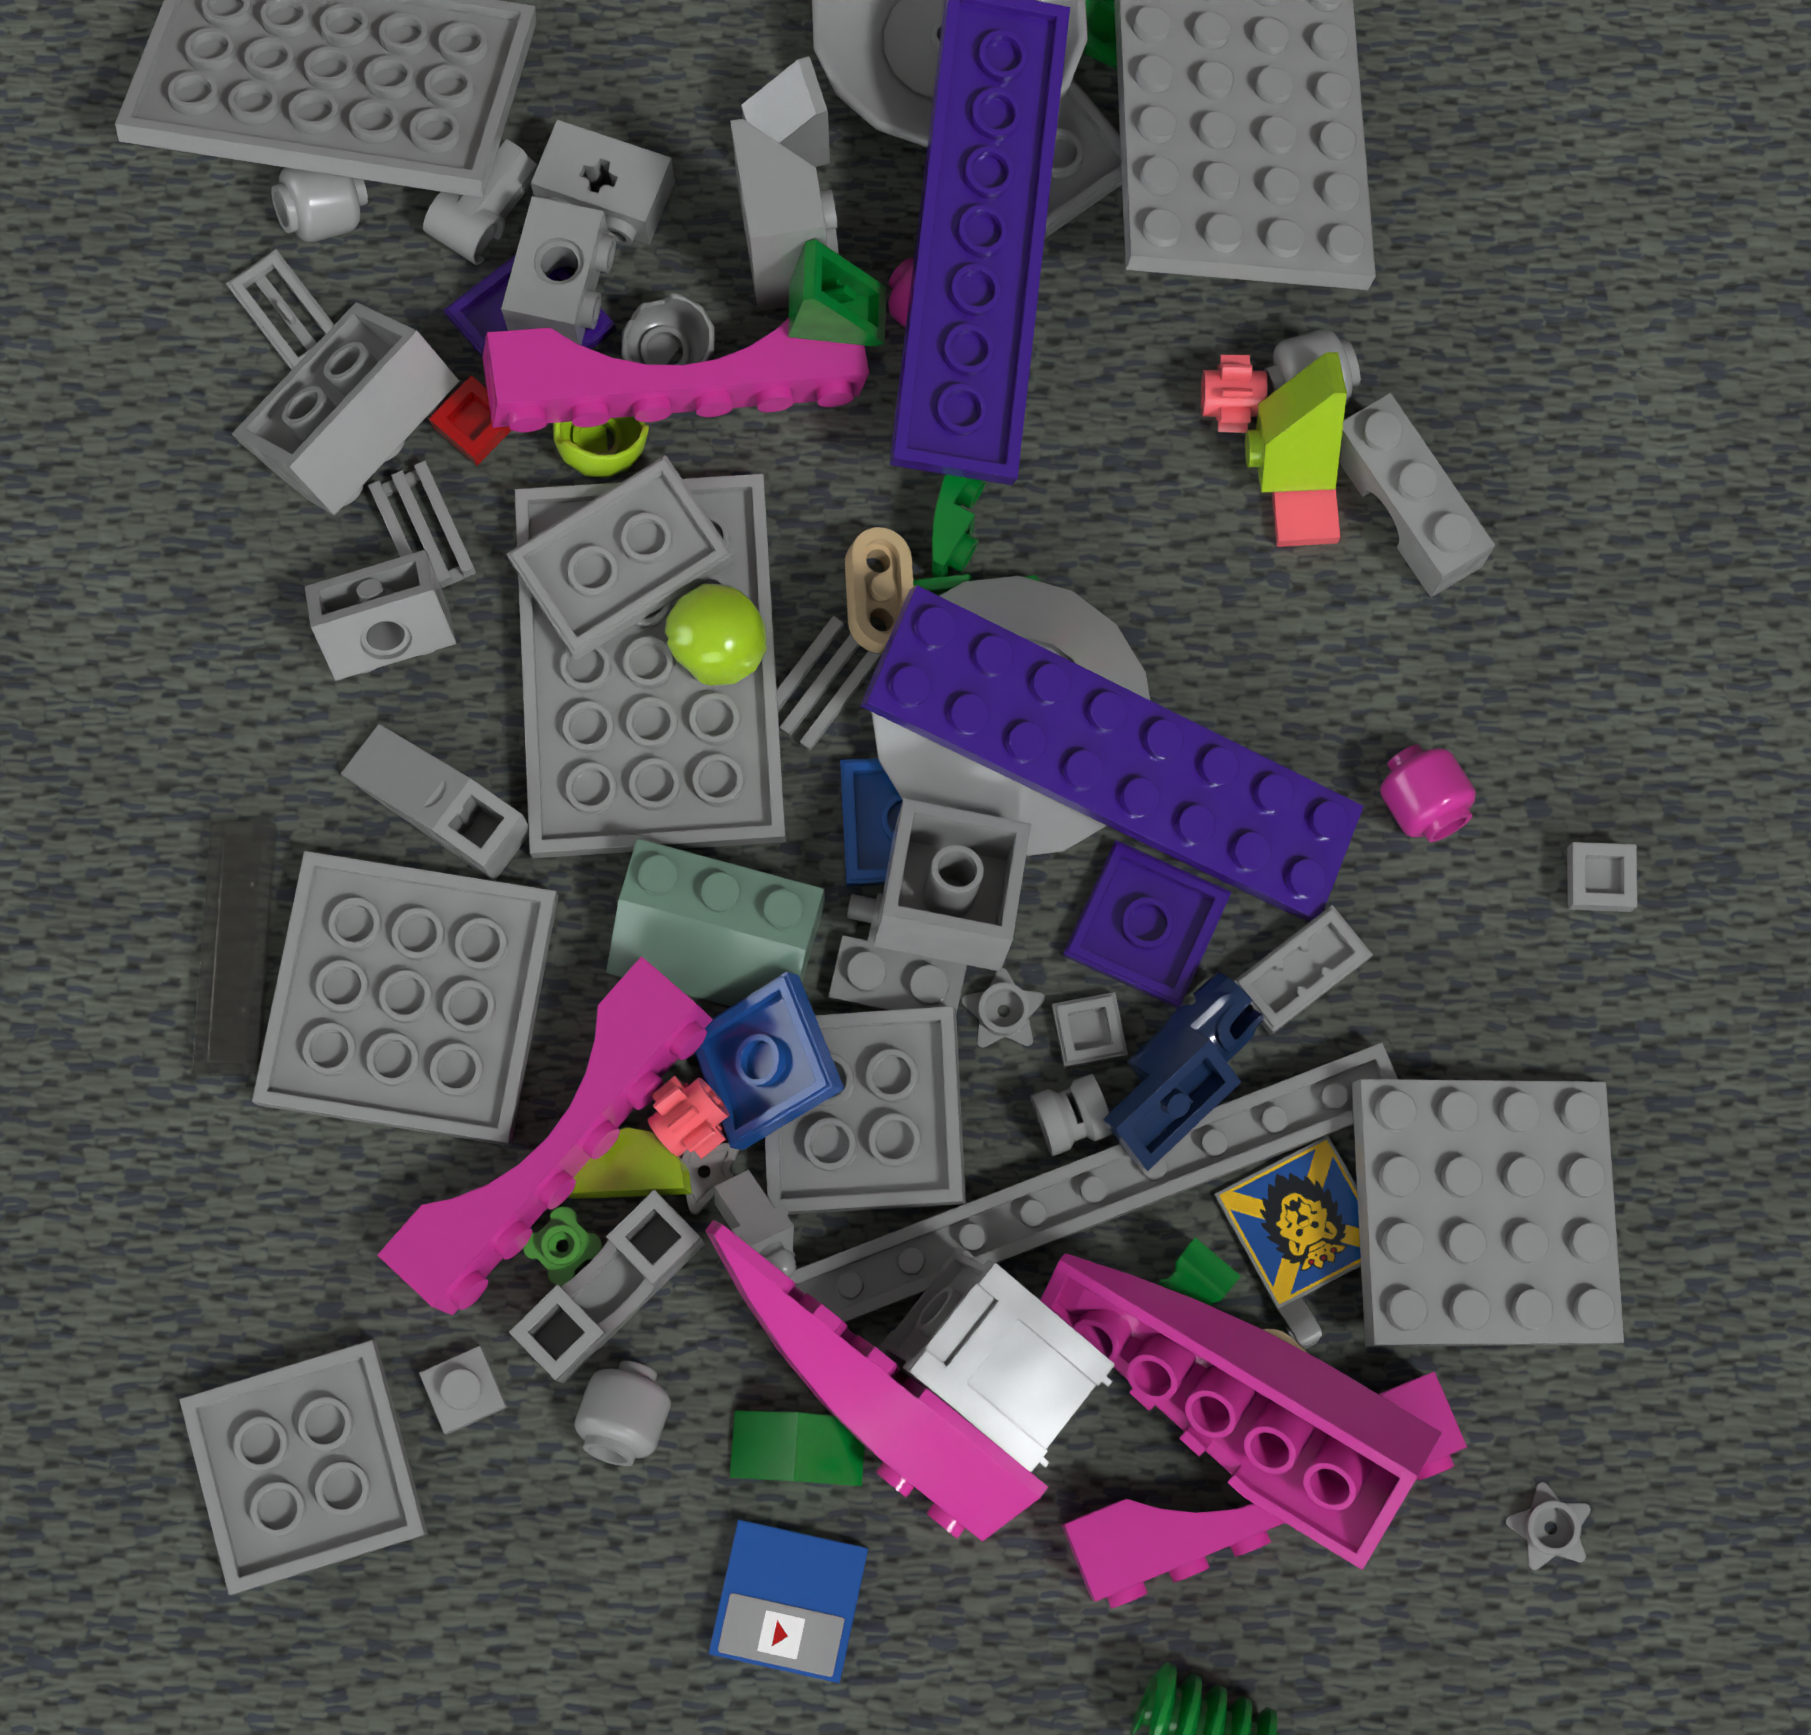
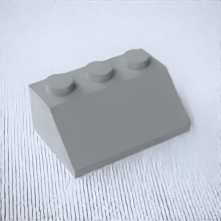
(778, 210)
(347, 407)

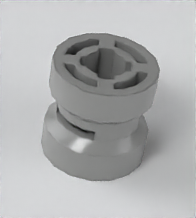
(1058, 1120)

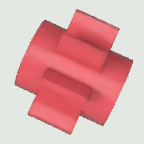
(1232, 393)
(688, 1117)

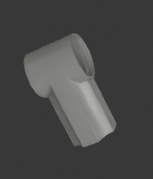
(471, 222)

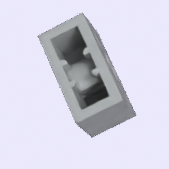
(585, 160)

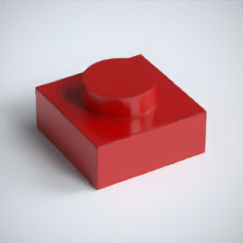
(468, 422)

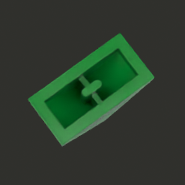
(835, 300)
(795, 1448)

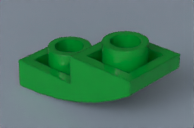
(954, 525)

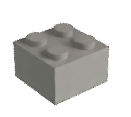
(952, 885)

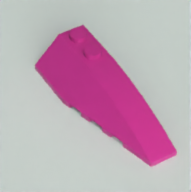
(890, 1414)
(1270, 1414)

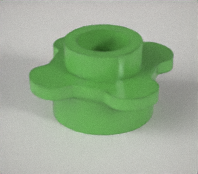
(562, 1226)

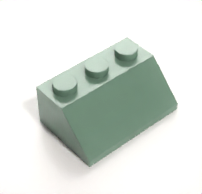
(712, 923)

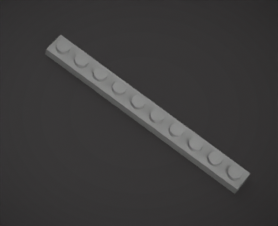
(1092, 1190)

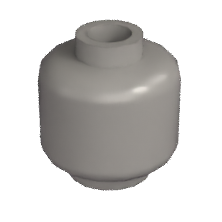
(317, 203)
(1300, 351)
(622, 1413)

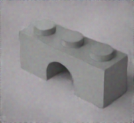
(1433, 521)
(606, 1293)

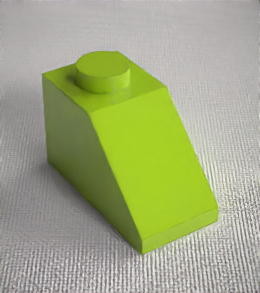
(1300, 430)

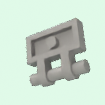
(890, 978)

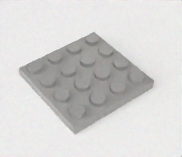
(406, 998)
(1486, 1213)

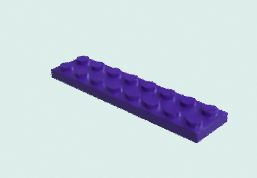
(980, 239)
(1111, 754)

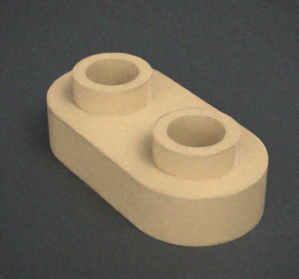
(873, 592)

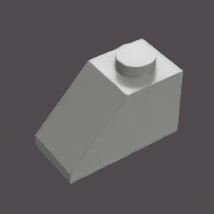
(793, 112)

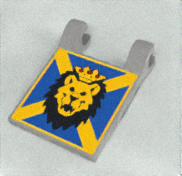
(1297, 1229)

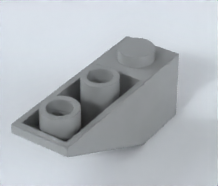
(438, 801)

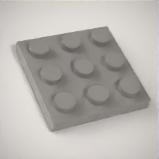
(891, 1129)
(303, 1467)

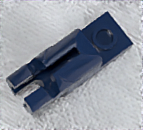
(1184, 1070)

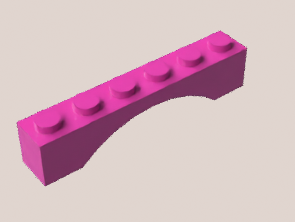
(550, 379)
(459, 1241)
(1136, 1542)

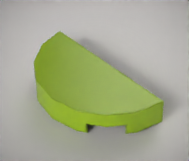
(633, 1169)

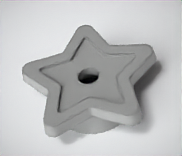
(1003, 992)
(720, 1164)
(1564, 1541)

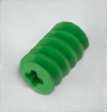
(1184, 1712)

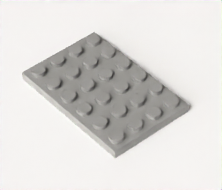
(334, 86)
(1243, 141)
(628, 733)

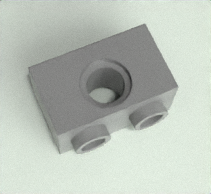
(554, 238)
(380, 615)

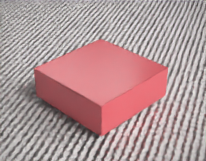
(1306, 517)

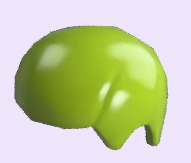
(587, 448)
(716, 634)

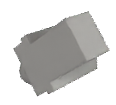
(756, 1220)

